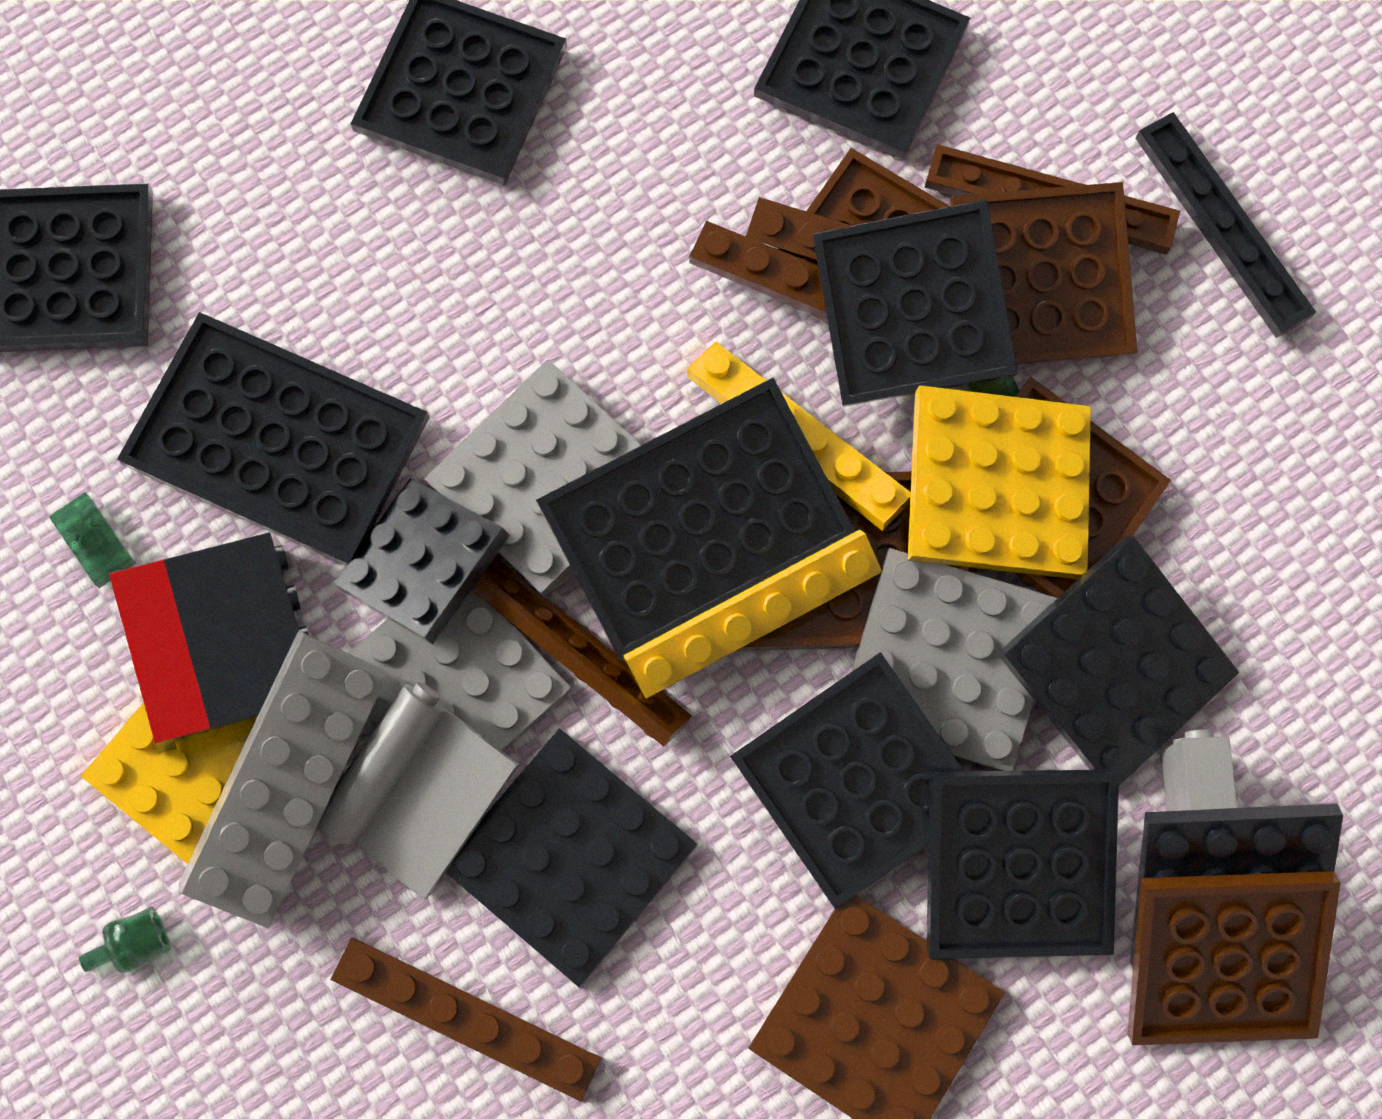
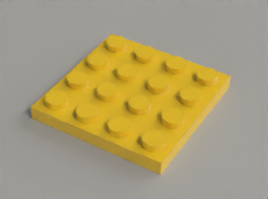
(1000, 483)
(170, 790)

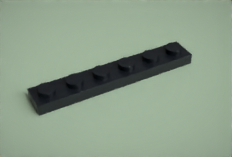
(1225, 225)

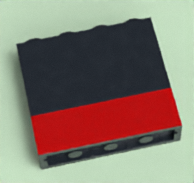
(207, 634)

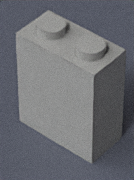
(1198, 772)

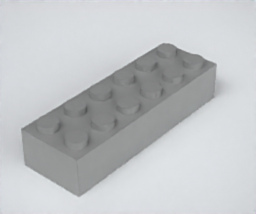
(282, 780)

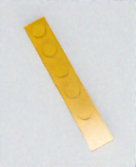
(847, 470)
(753, 613)

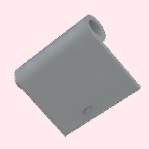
(416, 789)

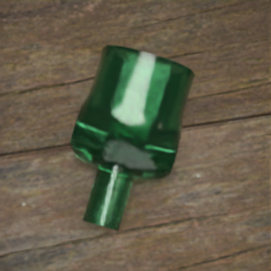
(129, 942)

